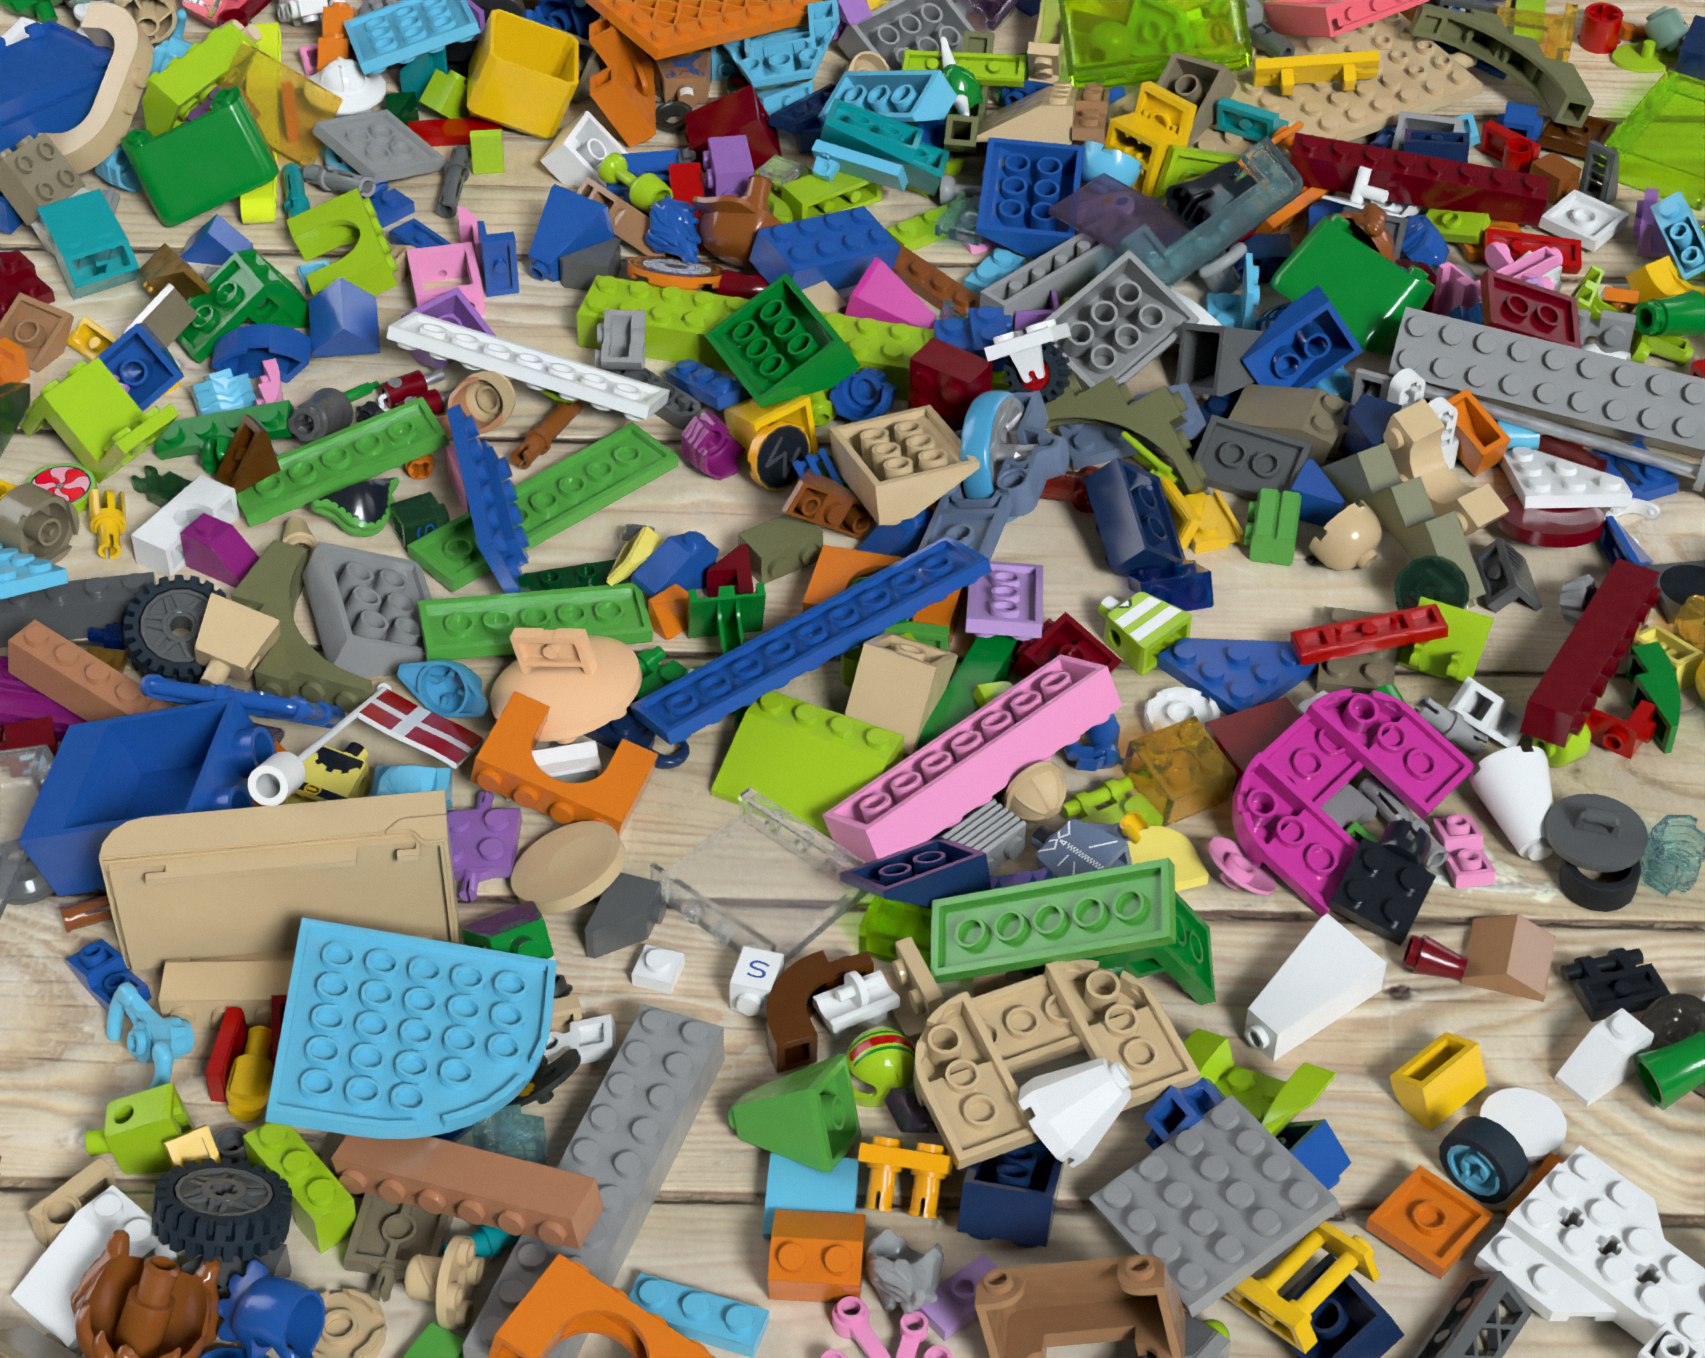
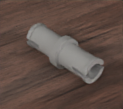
(1451, 725)

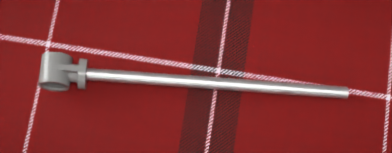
(1586, 439)

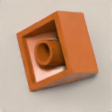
(816, 1256)

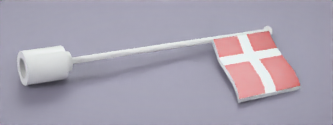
(385, 711)

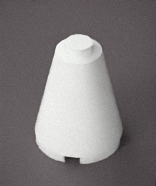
(1518, 796)

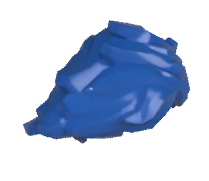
(674, 229)

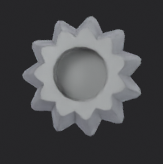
(1576, 596)

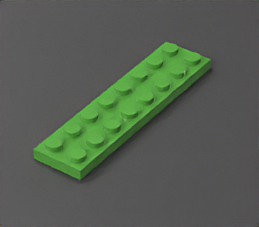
(551, 501)

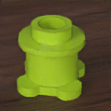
(822, 407)

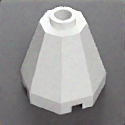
(1076, 1106)

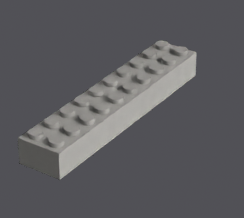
(1554, 381)
(628, 1147)

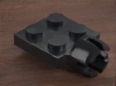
(1386, 882)

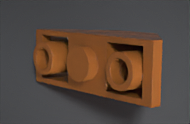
(828, 505)

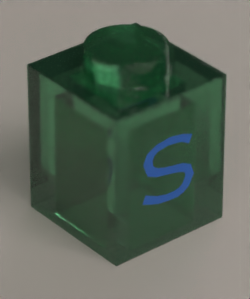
(417, 517)

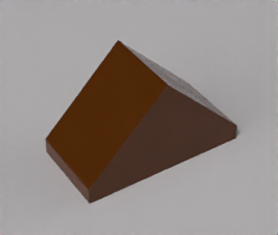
(248, 457)

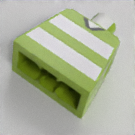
(1142, 628)

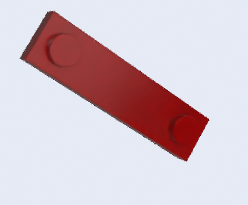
(1369, 634)

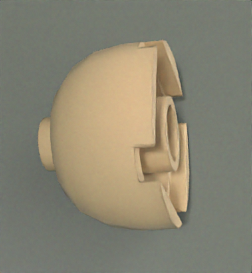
(1349, 539)

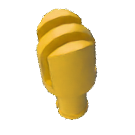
(107, 521)
(251, 1076)

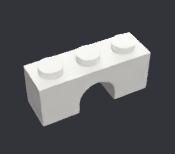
(158, 540)

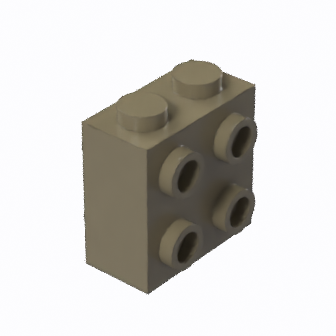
(36, 176)

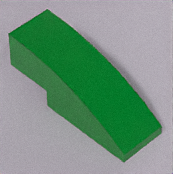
(1655, 682)

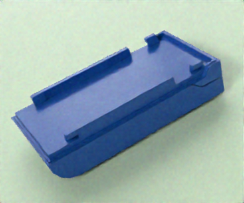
(48, 81)

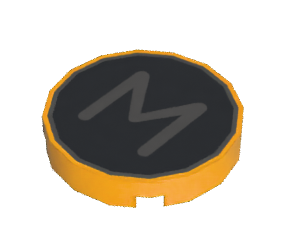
(774, 452)

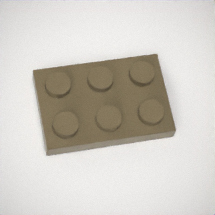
(1358, 672)

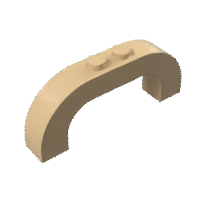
(119, 91)

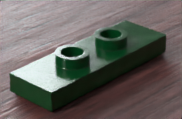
(568, 577)

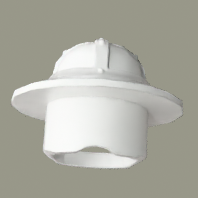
(347, 81)

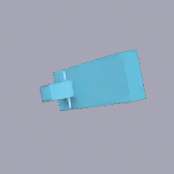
(834, 159)

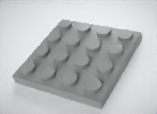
(1215, 1203)

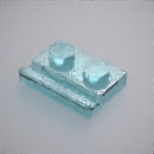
(961, 220)

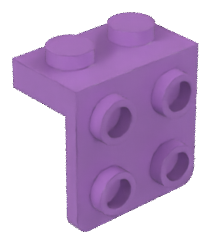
(1651, 240)

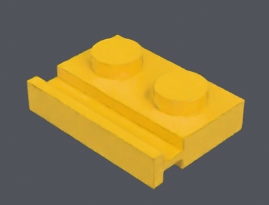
(1218, 523)

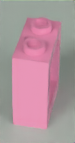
(445, 263)

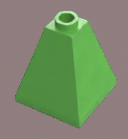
(802, 1115)

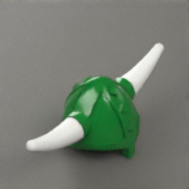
(962, 82)

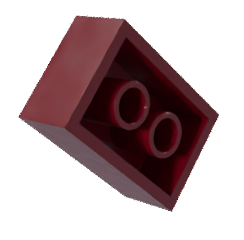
(947, 380)

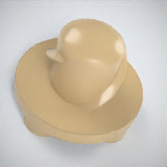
(447, 1281)

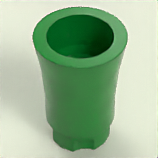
(1672, 315)
(1673, 1069)

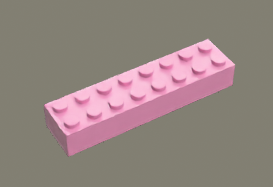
(974, 759)

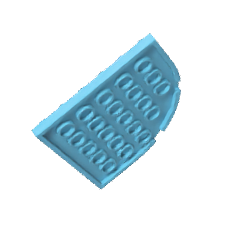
(405, 1032)

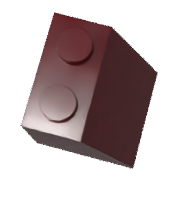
(733, 116)

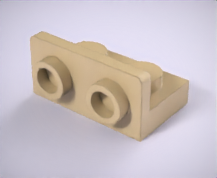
(915, 987)

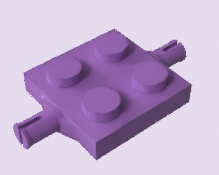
(483, 843)

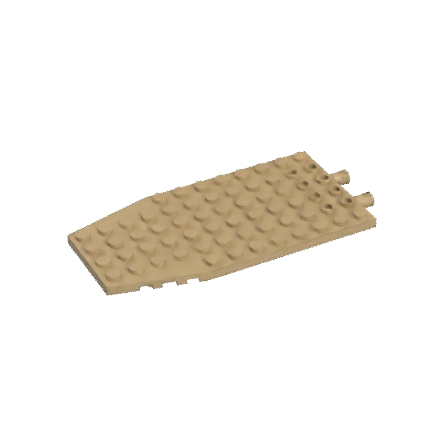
(1411, 77)

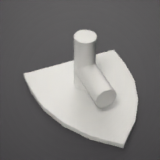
(1363, 190)

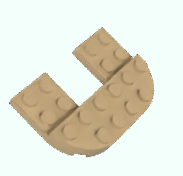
(981, 1041)

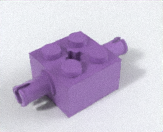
(727, 166)

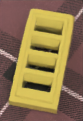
(634, 554)
(1682, 655)

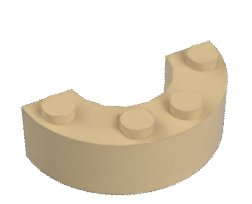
(1416, 451)

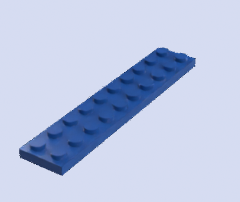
(809, 639)

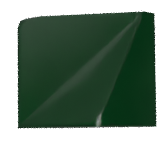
(403, 106)

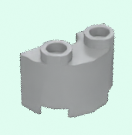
(621, 340)

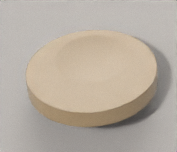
(569, 866)

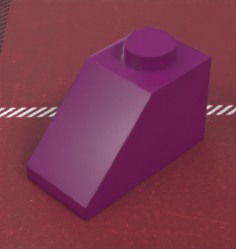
(217, 550)

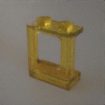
(1558, 27)

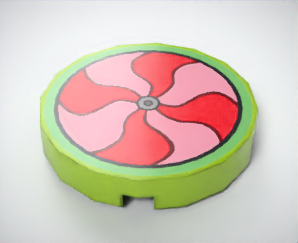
(68, 481)

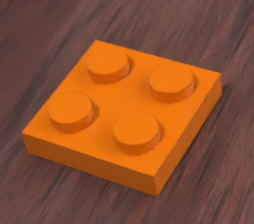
(1429, 1221)

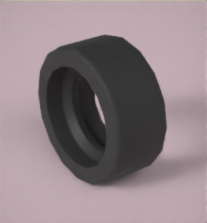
(1599, 895)

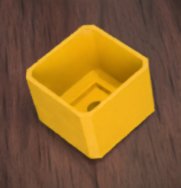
(522, 74)

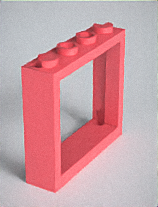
(1316, 16)

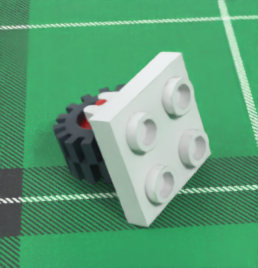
(1034, 359)

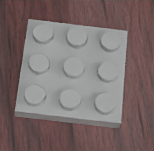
(379, 146)

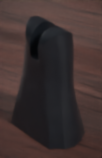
(1206, 194)

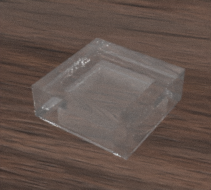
(780, 170)

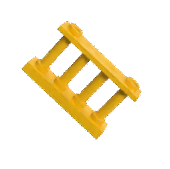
(1293, 1318)

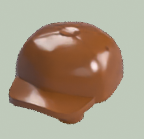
(732, 222)

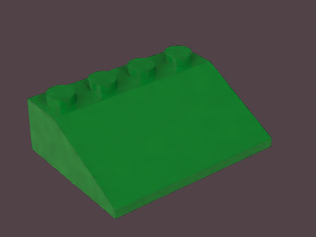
(782, 345)

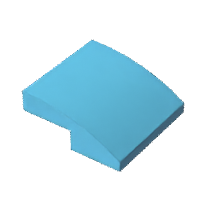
(807, 1189)

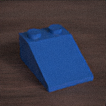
(1302, 344)

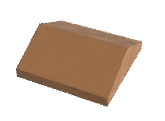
(38, 329)
(1509, 956)

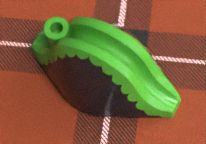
(360, 508)

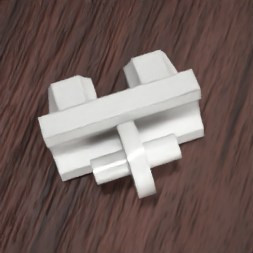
(855, 1001)

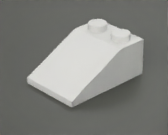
(55, 1276)

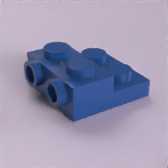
(976, 331)

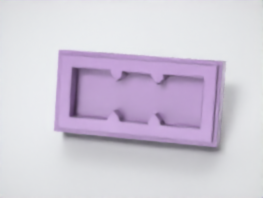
(956, 1299)

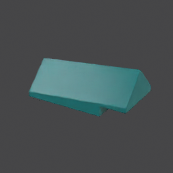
(888, 140)

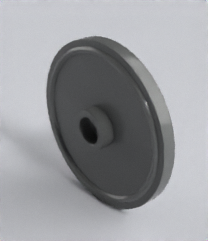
(1596, 832)

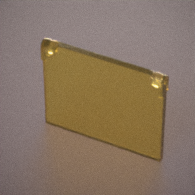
(282, 103)

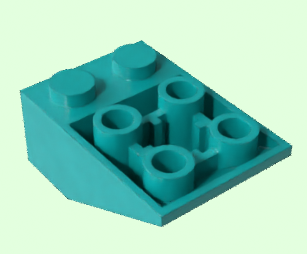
(88, 244)

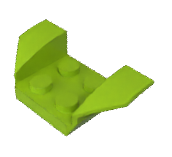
(1265, 1097)

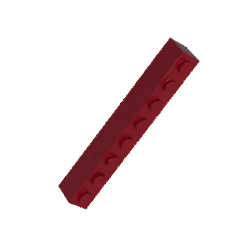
(1421, 179)
(1591, 654)

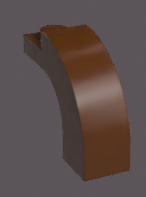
(790, 1006)

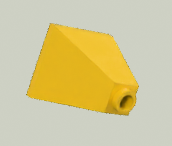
(747, 419)

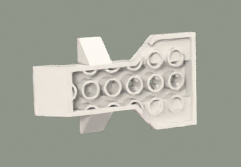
(1566, 1275)

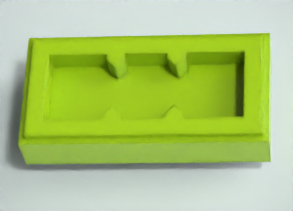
(1459, 225)

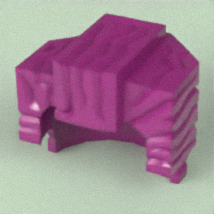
(711, 446)

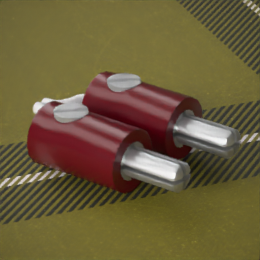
(411, 387)

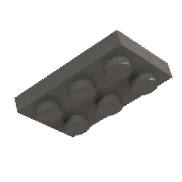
(1249, 458)

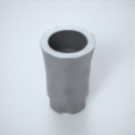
(321, 415)

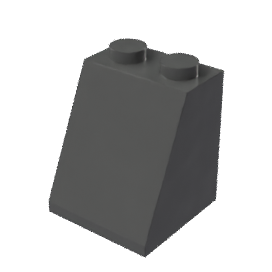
(1212, 358)

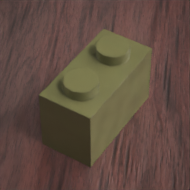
(781, 546)

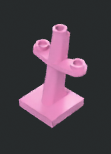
(1457, 288)

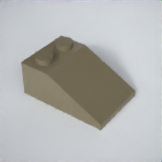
(1200, 84)
(1293, 412)

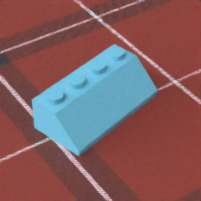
(896, 94)

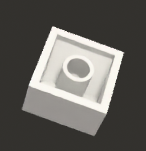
(580, 151)

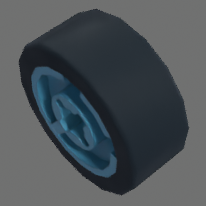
(1483, 1159)

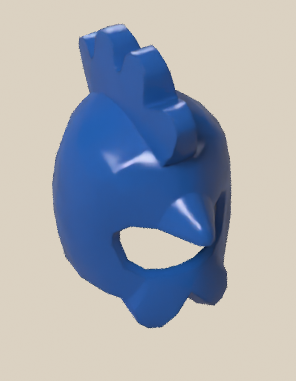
(271, 1313)

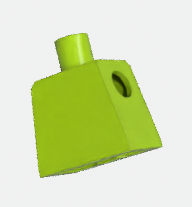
(139, 1127)

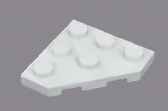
(1558, 483)

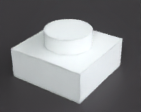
(658, 969)

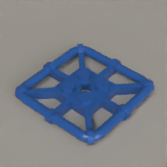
(254, 702)

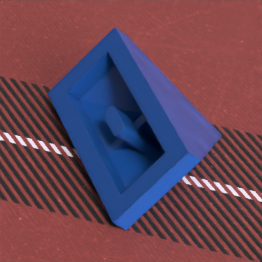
(1619, 544)

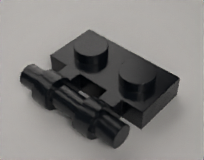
(1624, 987)

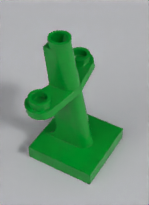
(727, 618)

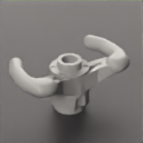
(1220, 272)

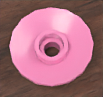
(1239, 869)

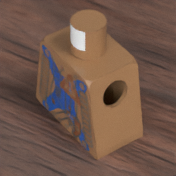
(684, 77)

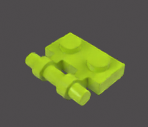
(1112, 792)

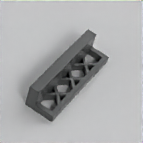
(1473, 1310)

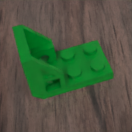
(237, 294)
(1186, 960)

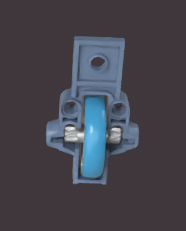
(1015, 463)

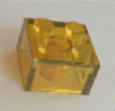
(1179, 770)

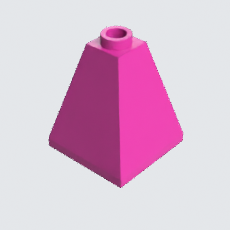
(887, 299)

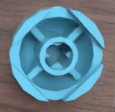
(1113, 163)

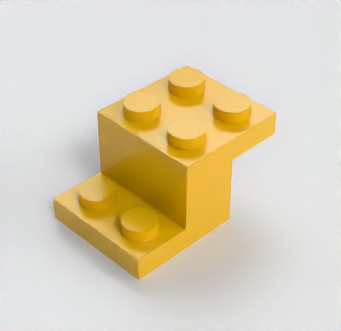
(1147, 133)

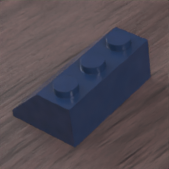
(1132, 518)

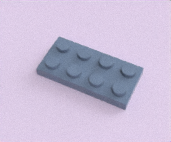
(1099, 443)

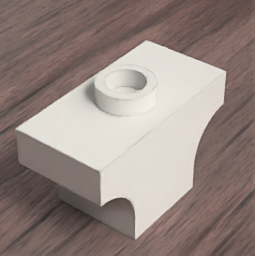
(1488, 712)

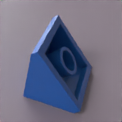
(343, 321)

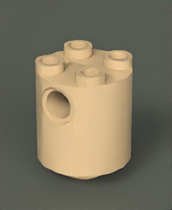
(155, 17)

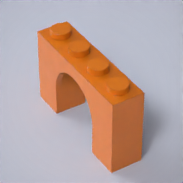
(626, 86)
(839, 567)
(510, 770)
(575, 1302)

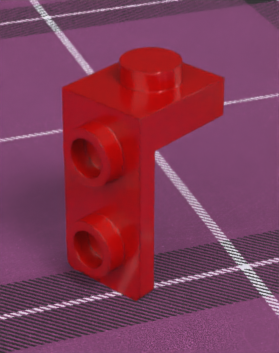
(1621, 735)

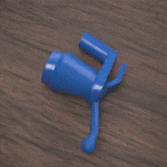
(1102, 747)

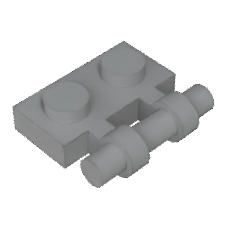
(1612, 331)

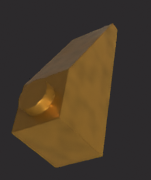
(168, 267)

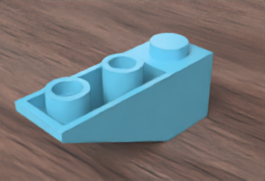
(1681, 233)

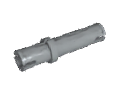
(331, 178)
(1379, 794)

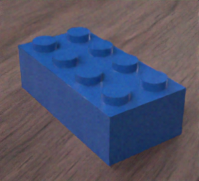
(824, 248)

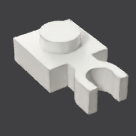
(591, 1037)

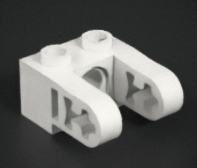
(1408, 389)

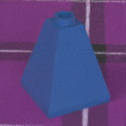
(566, 226)

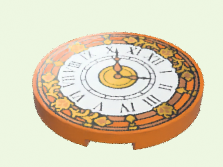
(672, 271)

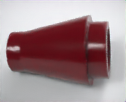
(1431, 958)

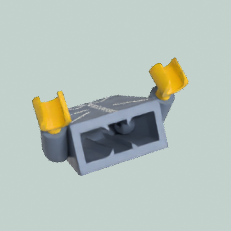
(1087, 846)

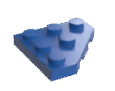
(1235, 671)

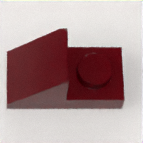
(731, 570)

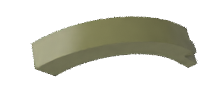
(963, 129)

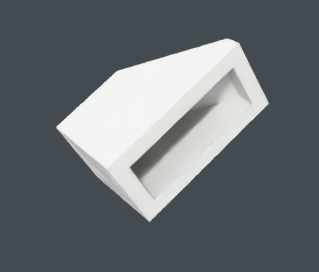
(1604, 1057)

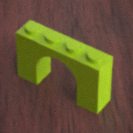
(340, 223)

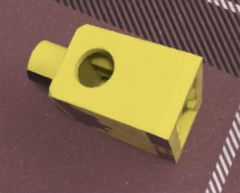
(334, 775)

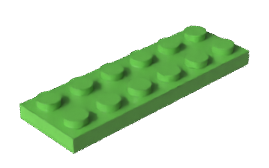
(344, 460)
(484, 623)
(1053, 921)

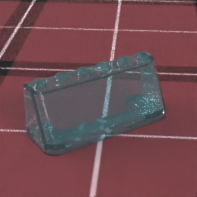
(1275, 188)

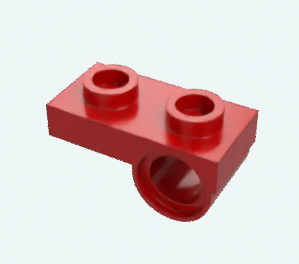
(1508, 147)

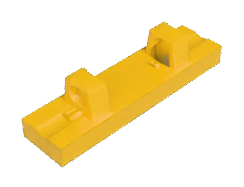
(1316, 68)

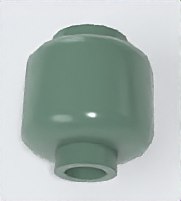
(1666, 28)

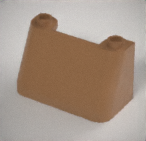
(1081, 1304)

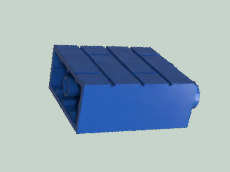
(137, 769)

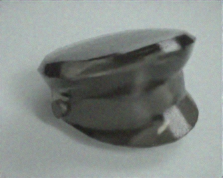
(1674, 1018)

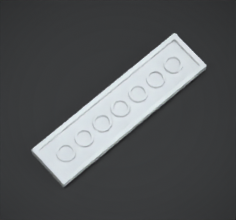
(527, 364)

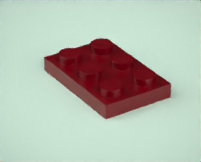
(1529, 309)

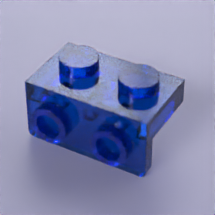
(1183, 586)

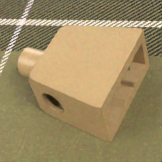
(233, 640)

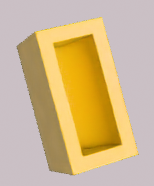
(1440, 1079)

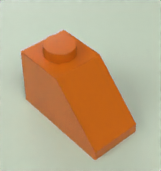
(1480, 437)

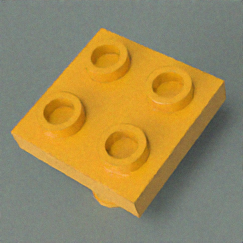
(888, 1157)

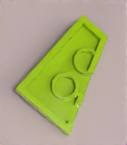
(1186, 163)

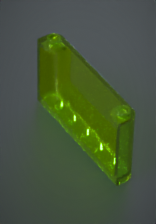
(1134, 39)
(1665, 140)

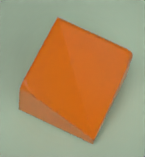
(669, 611)

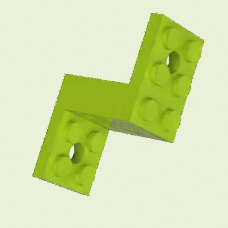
(97, 418)

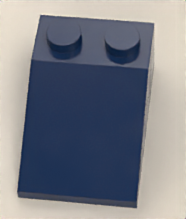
(923, 873)
(1012, 1196)

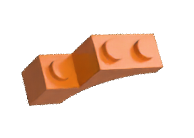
(334, 37)

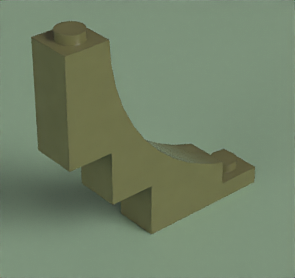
(1404, 510)

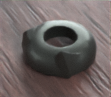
(671, 109)

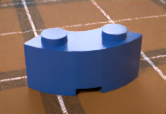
(249, 345)

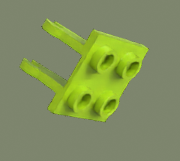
(1455, 655)

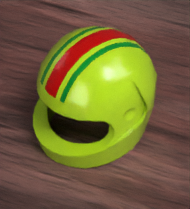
(882, 1060)

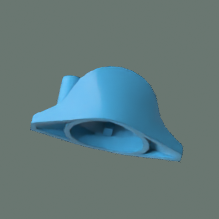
(445, 687)

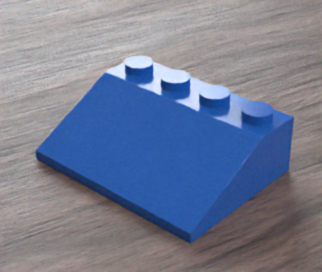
(1020, 187)

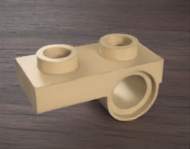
(57, 1209)

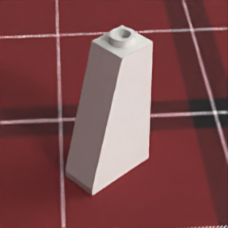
(1313, 989)

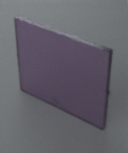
(1113, 210)

